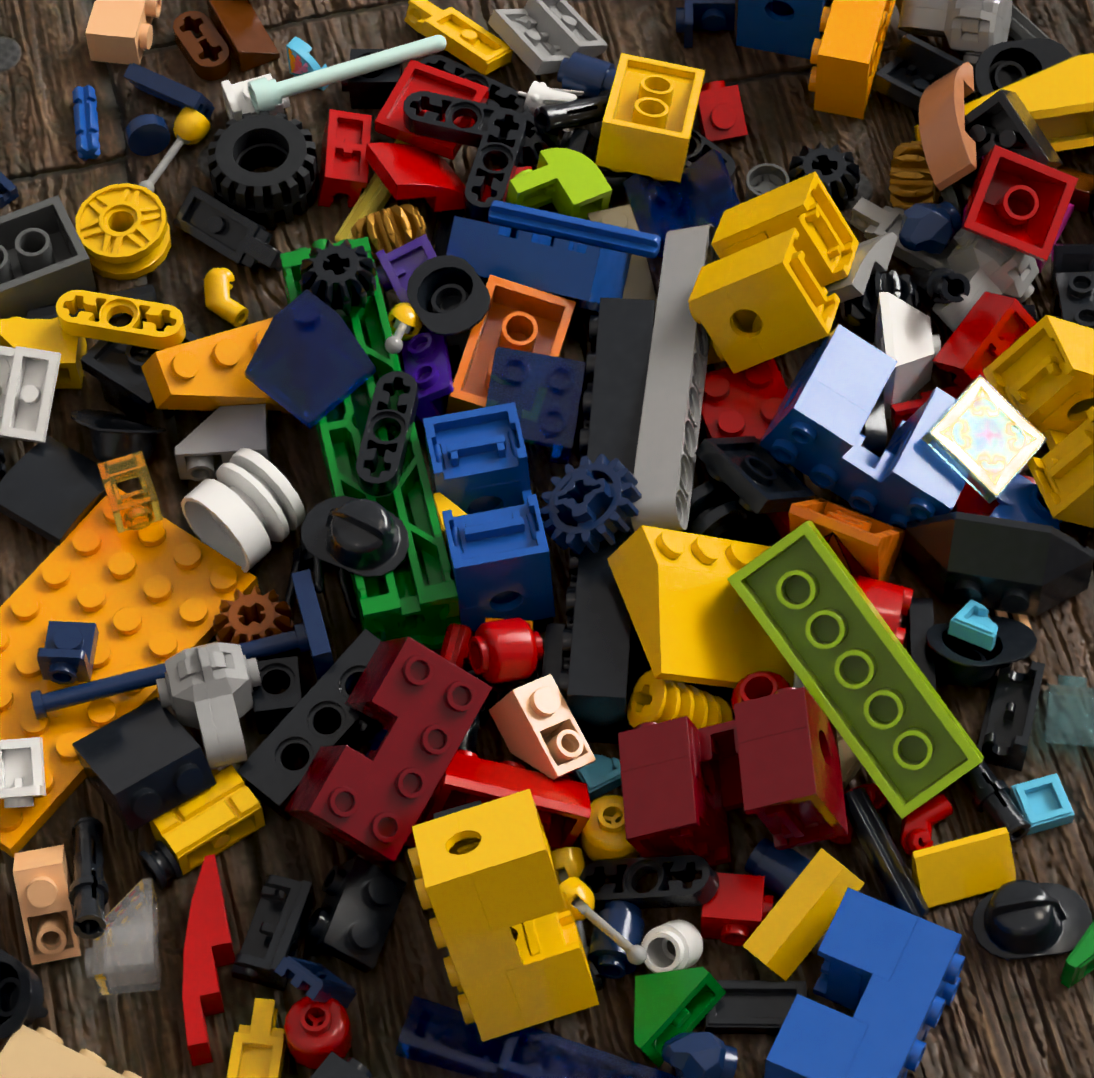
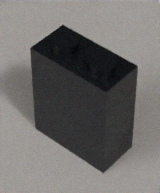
(144, 764)

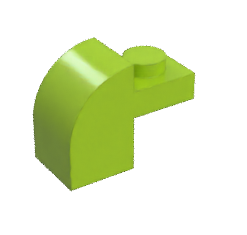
(563, 179)

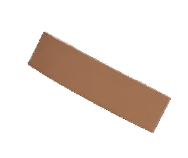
(945, 143)

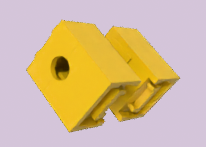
(773, 273)
(1052, 385)
(501, 916)

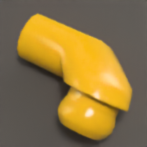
(218, 299)

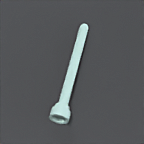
(268, 93)

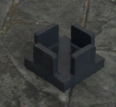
(121, 373)

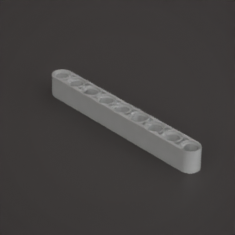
(673, 386)

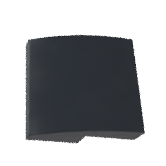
(51, 490)

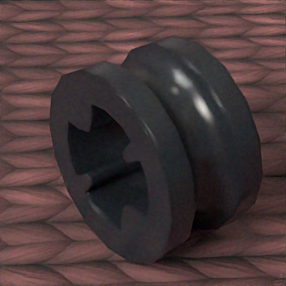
(160, 864)

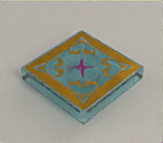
(984, 439)

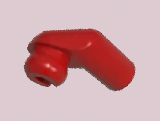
(917, 826)

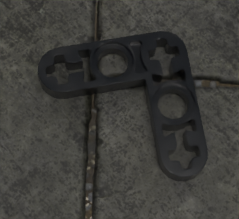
(484, 135)

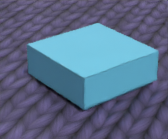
(1043, 803)

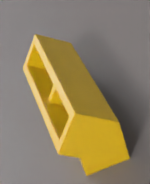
(802, 915)

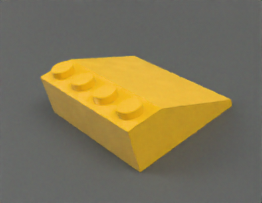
(689, 611)

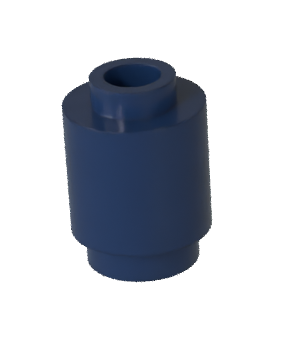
(586, 74)
(777, 866)
(603, 952)

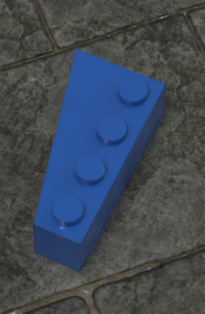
(541, 261)

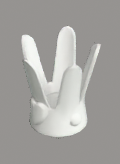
(541, 95)

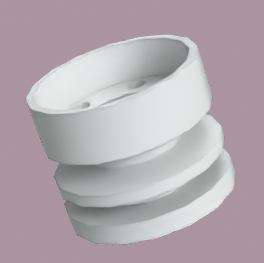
(244, 508)

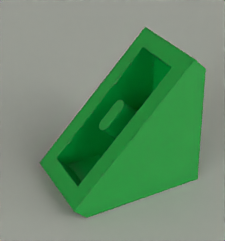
(671, 1005)

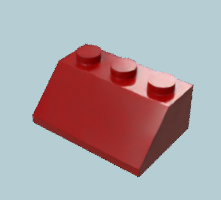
(560, 802)

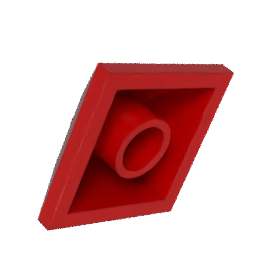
(1018, 202)

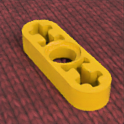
(106, 306)

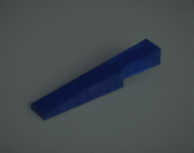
(442, 1039)

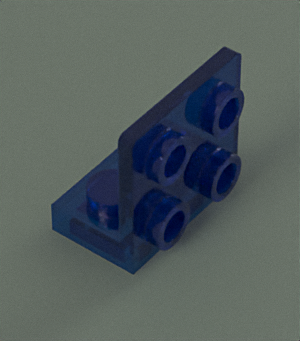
(695, 201)
(544, 394)

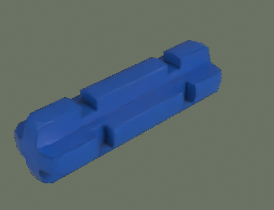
(86, 122)

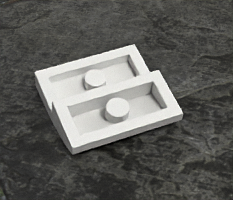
(26, 392)

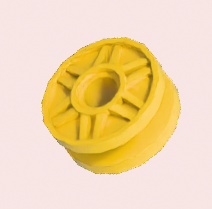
(124, 231)

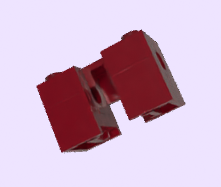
(770, 760)
(380, 797)

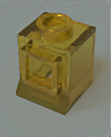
(132, 509)

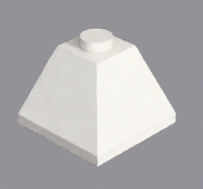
(907, 338)

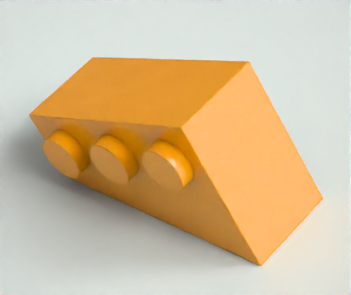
(208, 372)

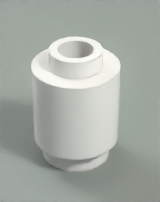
(660, 949)

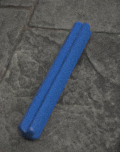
(574, 229)

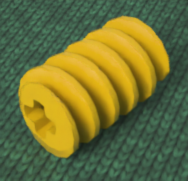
(666, 700)

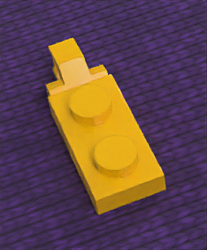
(464, 37)
(258, 1047)

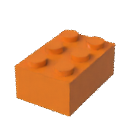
(516, 320)

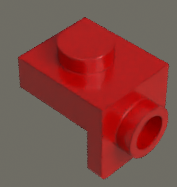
(721, 112)

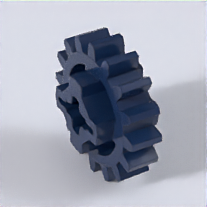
(590, 504)

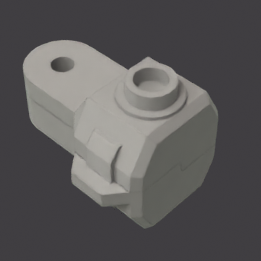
(966, 24)
(989, 269)
(210, 692)

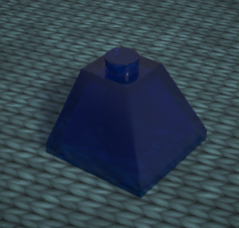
(309, 360)

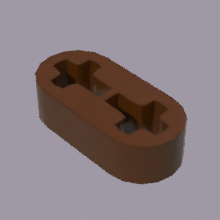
(209, 41)

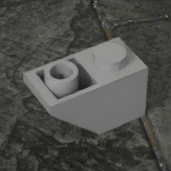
(221, 437)

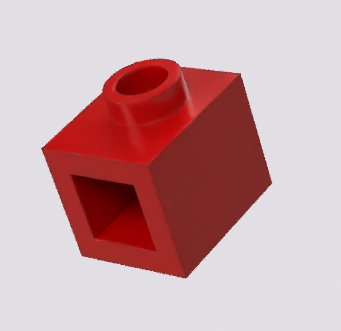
(735, 908)

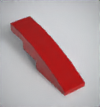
(205, 948)

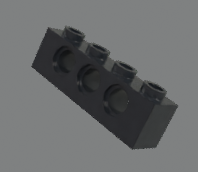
(299, 731)

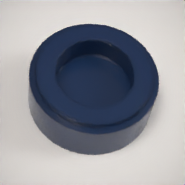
(147, 134)

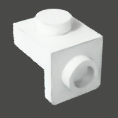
(21, 771)

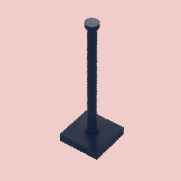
(307, 636)

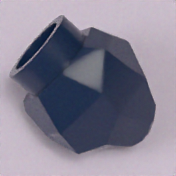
(929, 227)
(700, 1056)

